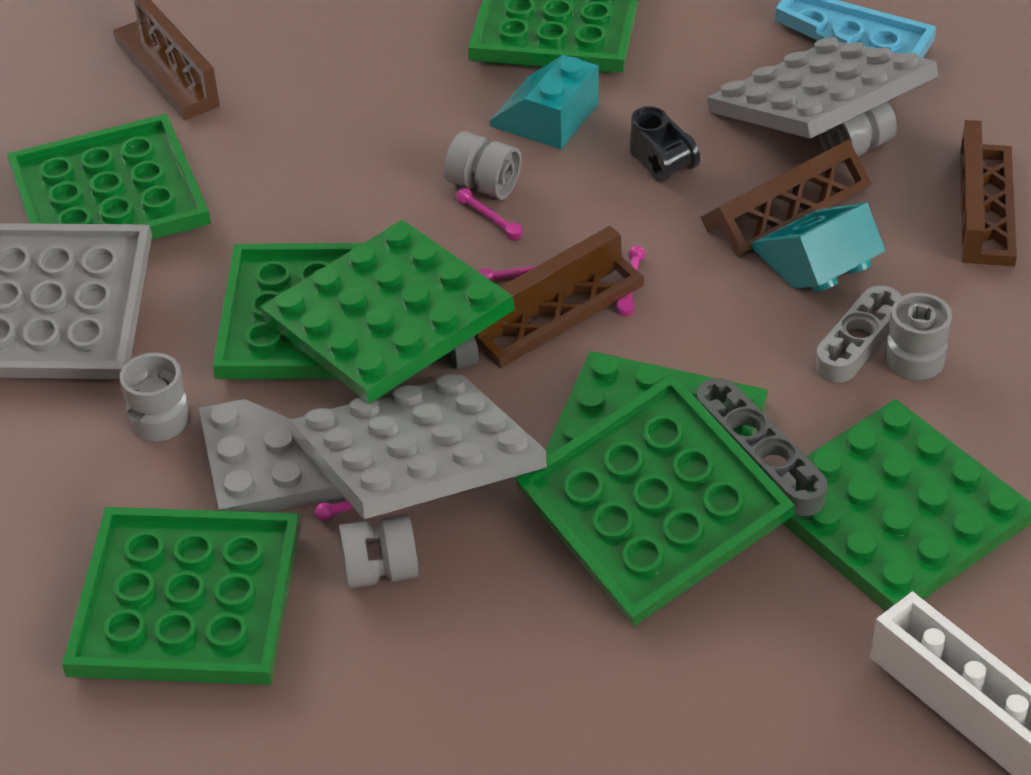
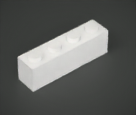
(957, 680)

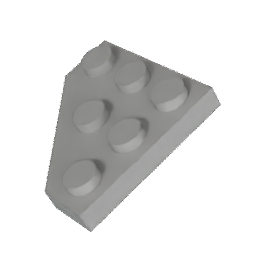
(258, 461)

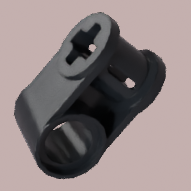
(661, 143)

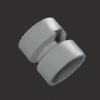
(864, 130)
(483, 164)
(918, 336)
(154, 396)
(396, 550)

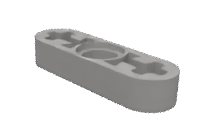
(857, 350)

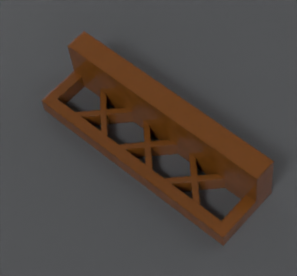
(169, 61)
(777, 188)
(977, 202)
(547, 287)

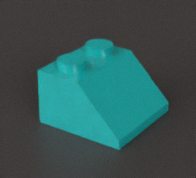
(551, 102)
(822, 246)

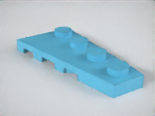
(856, 24)

